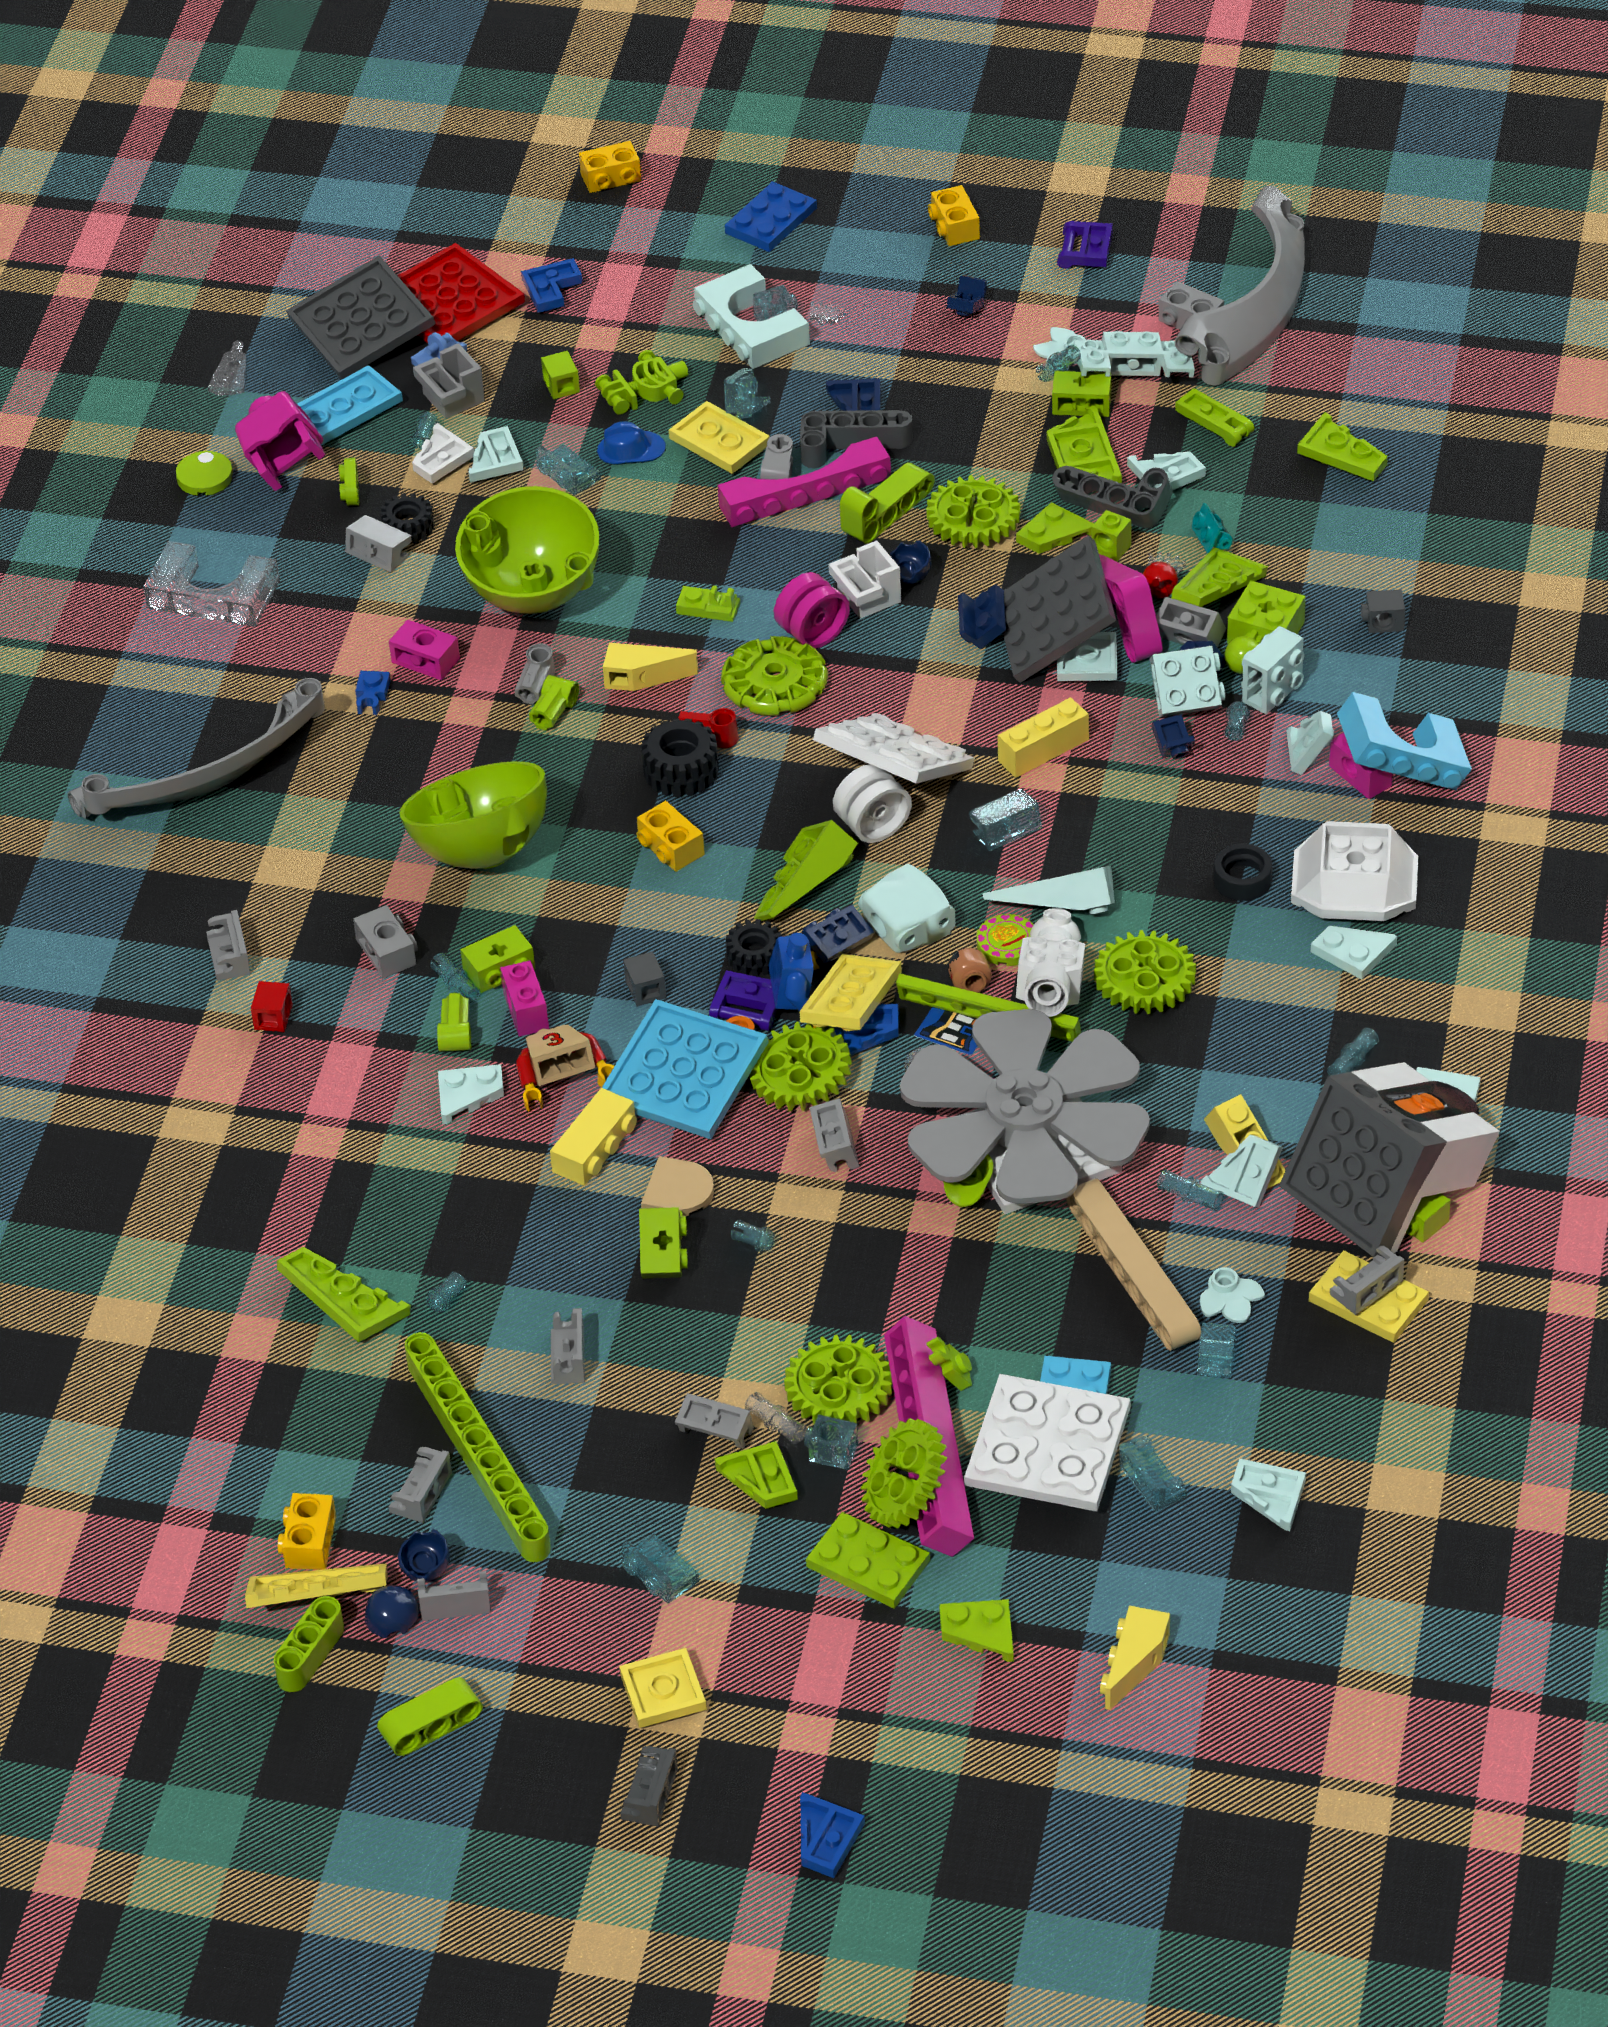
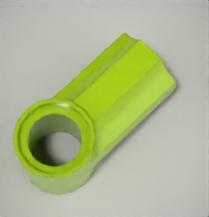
(555, 697)
(455, 1028)

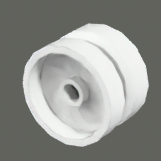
(872, 803)

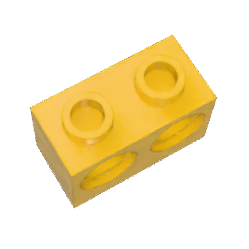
(610, 166)
(954, 215)
(670, 836)
(307, 1531)

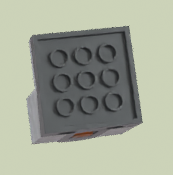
(1381, 1146)

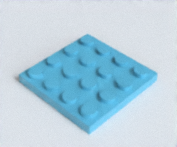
(685, 1067)

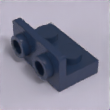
(982, 618)
(837, 933)

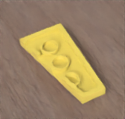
(309, 1584)

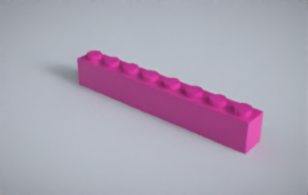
(923, 1395)

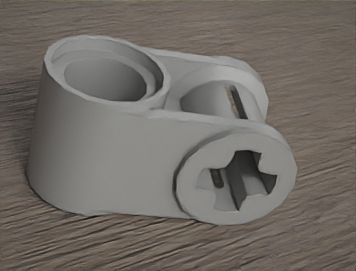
(777, 458)

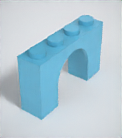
(1435, 760)

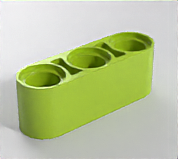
(308, 1644)
(429, 1716)

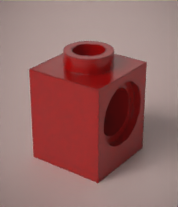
(271, 1006)

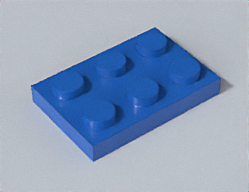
(770, 216)

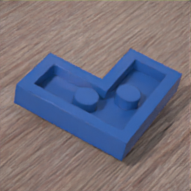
(546, 281)

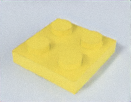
(662, 1687)

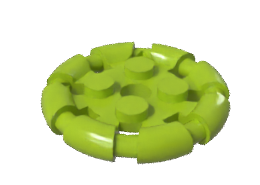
(750, 673)

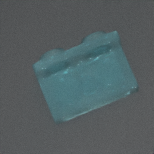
(740, 394)
(567, 468)
(659, 1568)

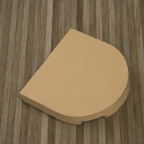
(678, 1185)

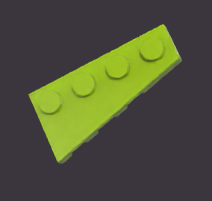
(1217, 576)

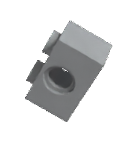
(1188, 622)
(385, 941)

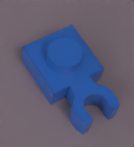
(371, 689)

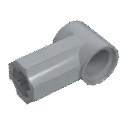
(537, 668)

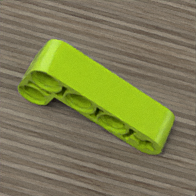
(870, 514)

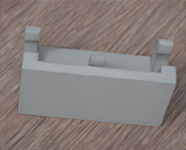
(377, 543)
(228, 947)
(834, 1134)
(1370, 1281)
(567, 1349)
(714, 1419)
(422, 1485)
(454, 1599)

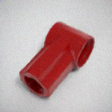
(721, 722)

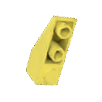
(644, 666)
(1232, 1124)
(1139, 1651)

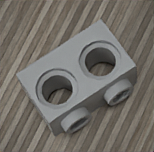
(1183, 301)

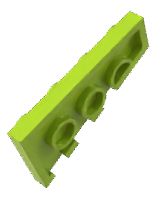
(341, 1295)

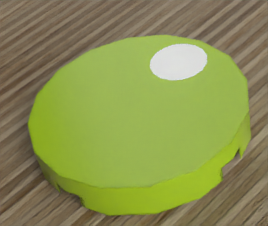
(204, 472)

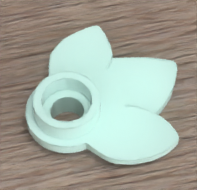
(1060, 340)
(1230, 1295)

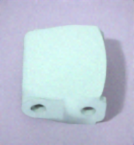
(907, 909)

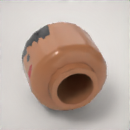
(969, 970)

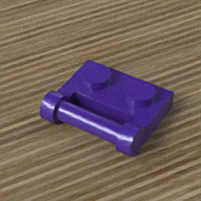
(1093, 248)
(746, 992)

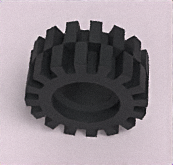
(409, 507)
(750, 935)

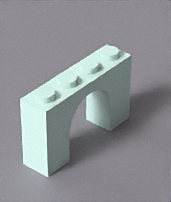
(752, 340)

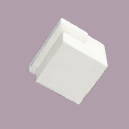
(868, 580)

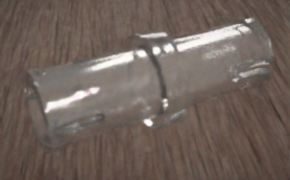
(775, 1418)

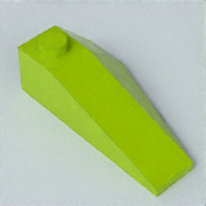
(810, 860)

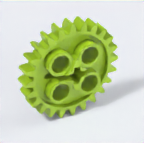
(993, 514)
(1145, 972)
(801, 1066)
(838, 1380)
(914, 1449)

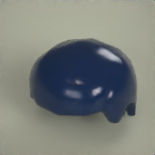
(913, 561)
(424, 1555)
(391, 1610)

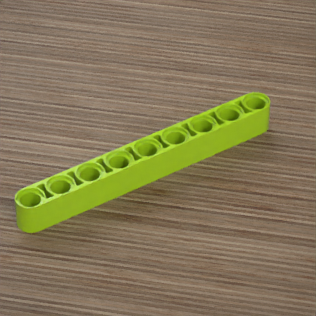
(478, 1447)

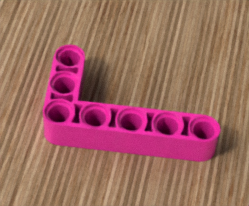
(1134, 609)

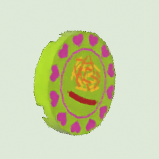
(1002, 938)

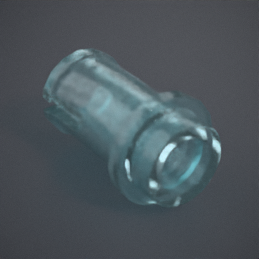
(424, 429)
(1237, 715)
(758, 1237)
(440, 1297)

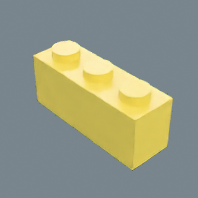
(1043, 737)
(593, 1137)

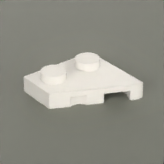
(441, 454)

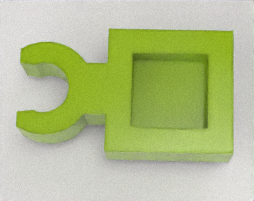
(954, 1365)

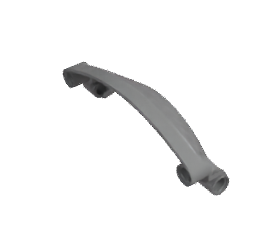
(1244, 329)
(291, 714)

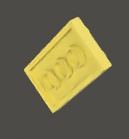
(850, 992)

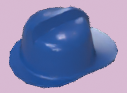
(629, 443)

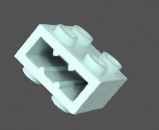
(1272, 670)
(1187, 681)

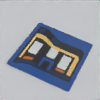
(949, 1030)

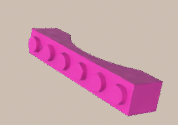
(754, 498)

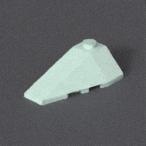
(1074, 891)

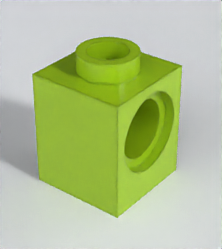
(560, 374)
(1112, 535)

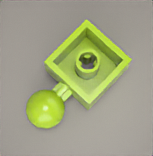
(1259, 614)

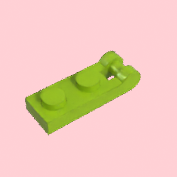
(1214, 416)

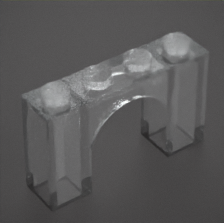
(237, 603)

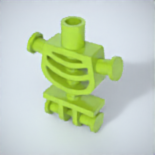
(657, 383)

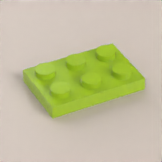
(868, 1560)

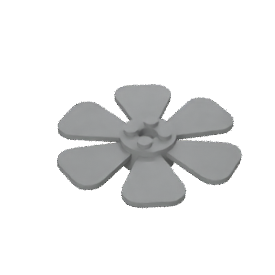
(1024, 1106)

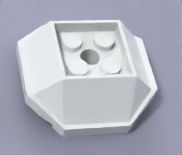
(1355, 872)

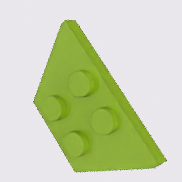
(1084, 446)

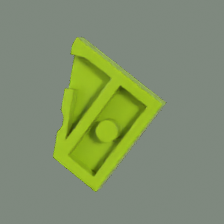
(1052, 528)
(759, 1474)
(978, 1626)

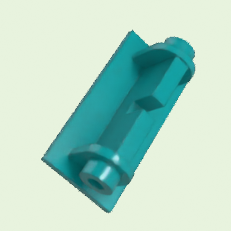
(1210, 530)

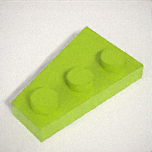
(1340, 449)

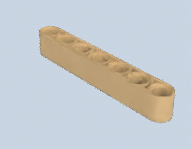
(1134, 1265)

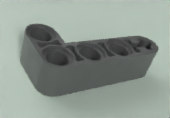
(841, 428)
(1075, 485)

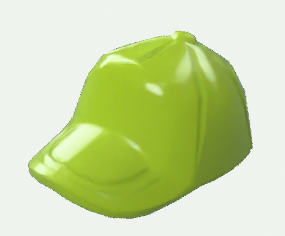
(972, 1188)

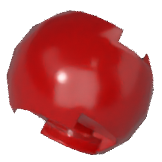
(1161, 579)

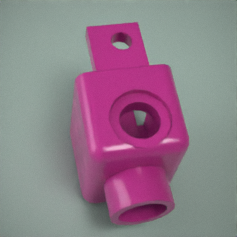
(277, 436)

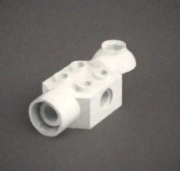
(1051, 964)

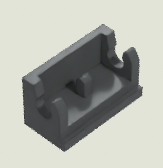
(650, 1786)

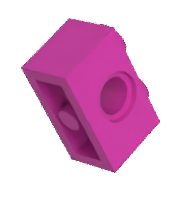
(424, 649)
(1363, 778)
(524, 998)

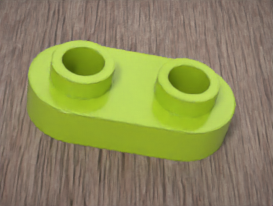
(349, 490)

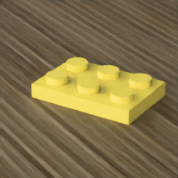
(719, 437)
(1383, 1317)

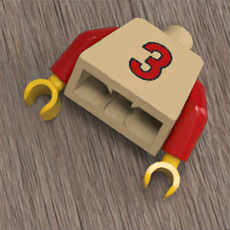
(557, 1055)

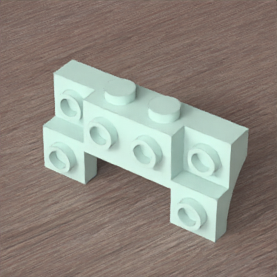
(1132, 355)

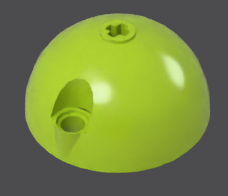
(540, 549)
(496, 819)

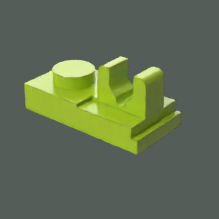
(708, 603)

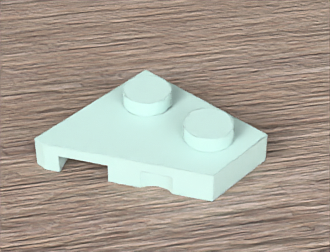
(495, 455)
(1180, 467)
(1309, 740)
(1353, 949)
(468, 1089)
(1246, 1171)
(1269, 1490)

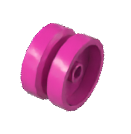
(811, 610)

